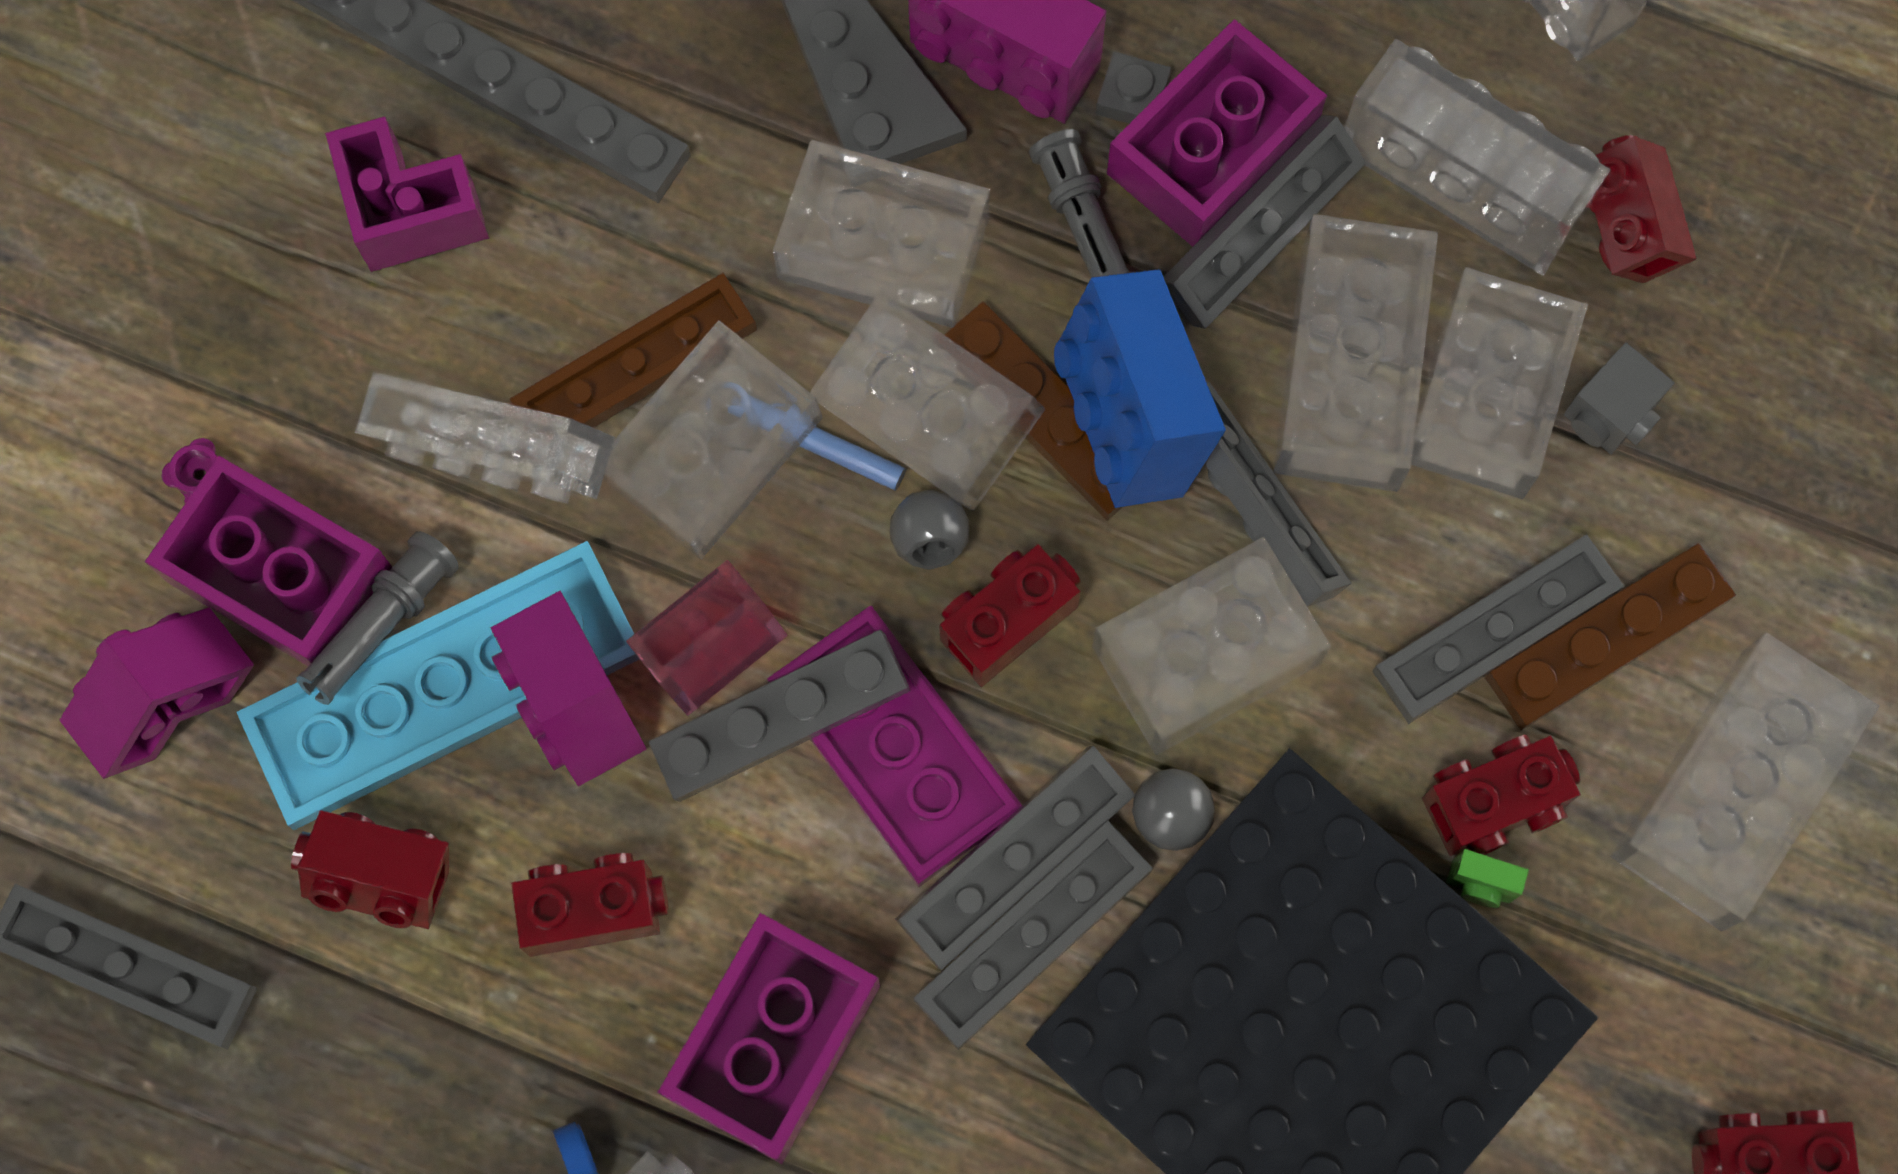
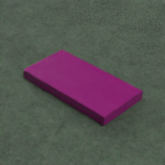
(911, 765)

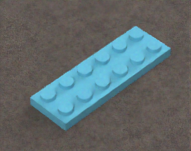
(421, 692)

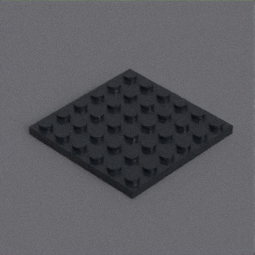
(1310, 1005)

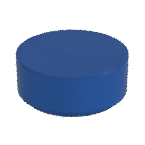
(574, 1149)

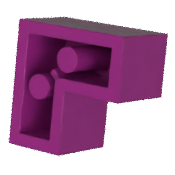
(400, 210)
(150, 684)
(566, 690)

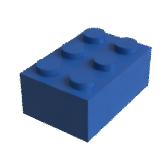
(1137, 388)

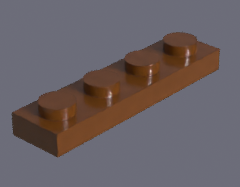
(637, 358)
(1056, 430)
(1610, 636)

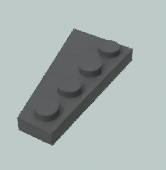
(870, 82)

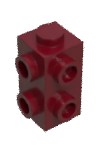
(1640, 212)
(1010, 613)
(1517, 788)
(371, 869)
(588, 906)
(1800, 1147)

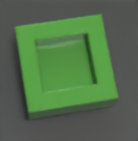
(1486, 879)

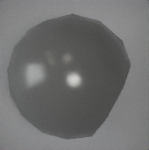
(929, 529)
(1173, 809)

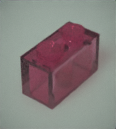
(707, 637)

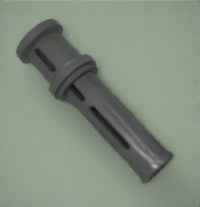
(1076, 195)
(395, 596)

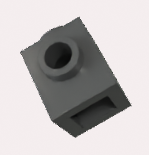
(1619, 401)

